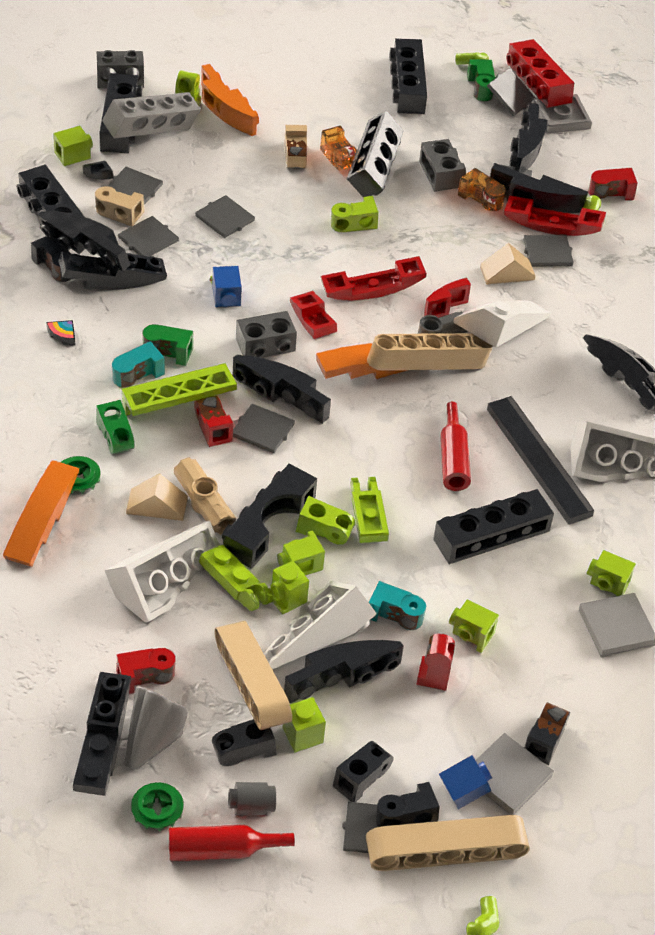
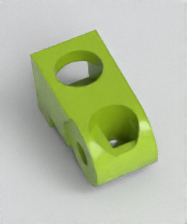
(189, 83)
(355, 216)
(325, 521)

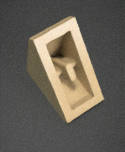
(507, 266)
(157, 499)

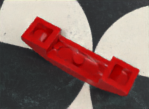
(553, 222)
(376, 284)

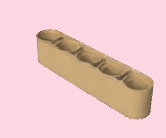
(428, 352)
(253, 675)
(447, 842)

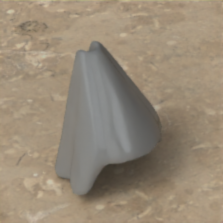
(153, 726)

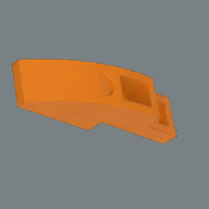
(227, 103)

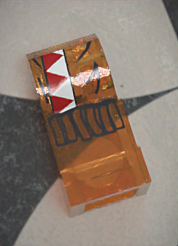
(337, 148)
(482, 189)

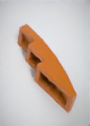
(351, 361)
(40, 513)

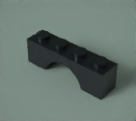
(285, 494)

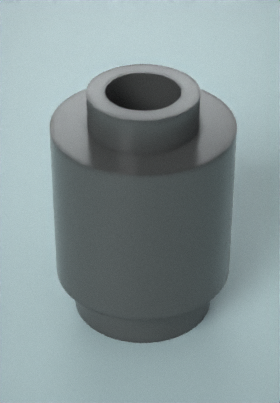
(252, 798)

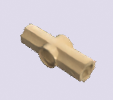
(204, 494)

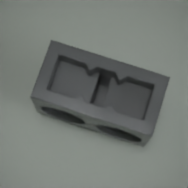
(119, 62)
(441, 164)
(266, 335)

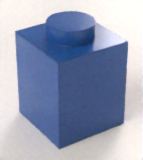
(226, 286)
(466, 781)

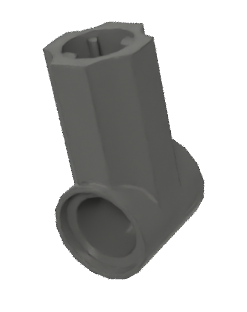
(442, 325)

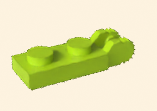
(369, 512)
(235, 578)

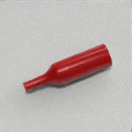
(455, 452)
(221, 842)

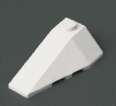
(501, 320)
(610, 453)
(157, 575)
(330, 616)

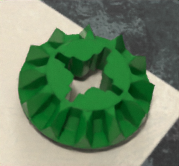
(89, 469)
(169, 799)

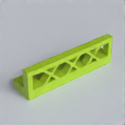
(177, 389)

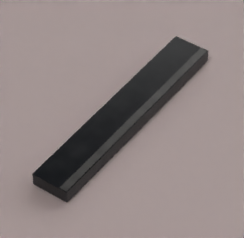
(540, 460)

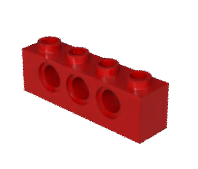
(540, 73)

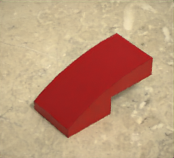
(447, 296)
(312, 314)

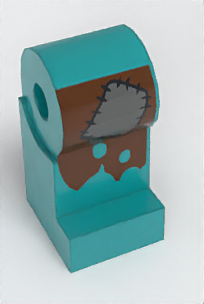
(137, 365)
(398, 606)

